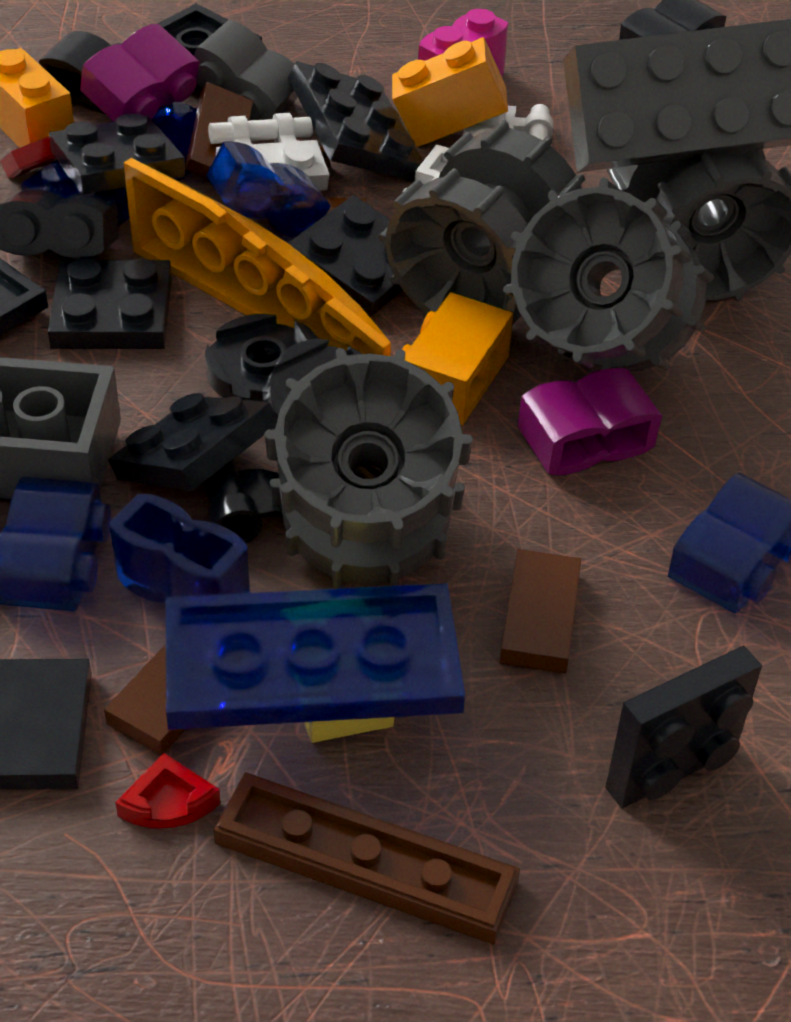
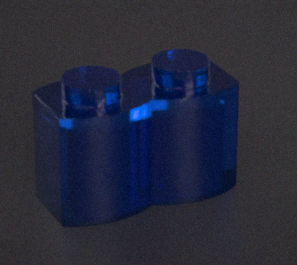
(266, 189)
(51, 543)
(735, 544)
(170, 555)

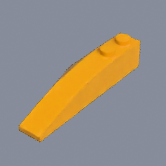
(241, 261)

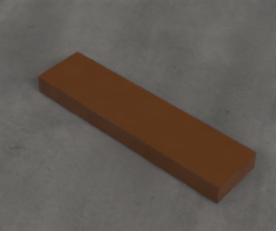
(368, 857)

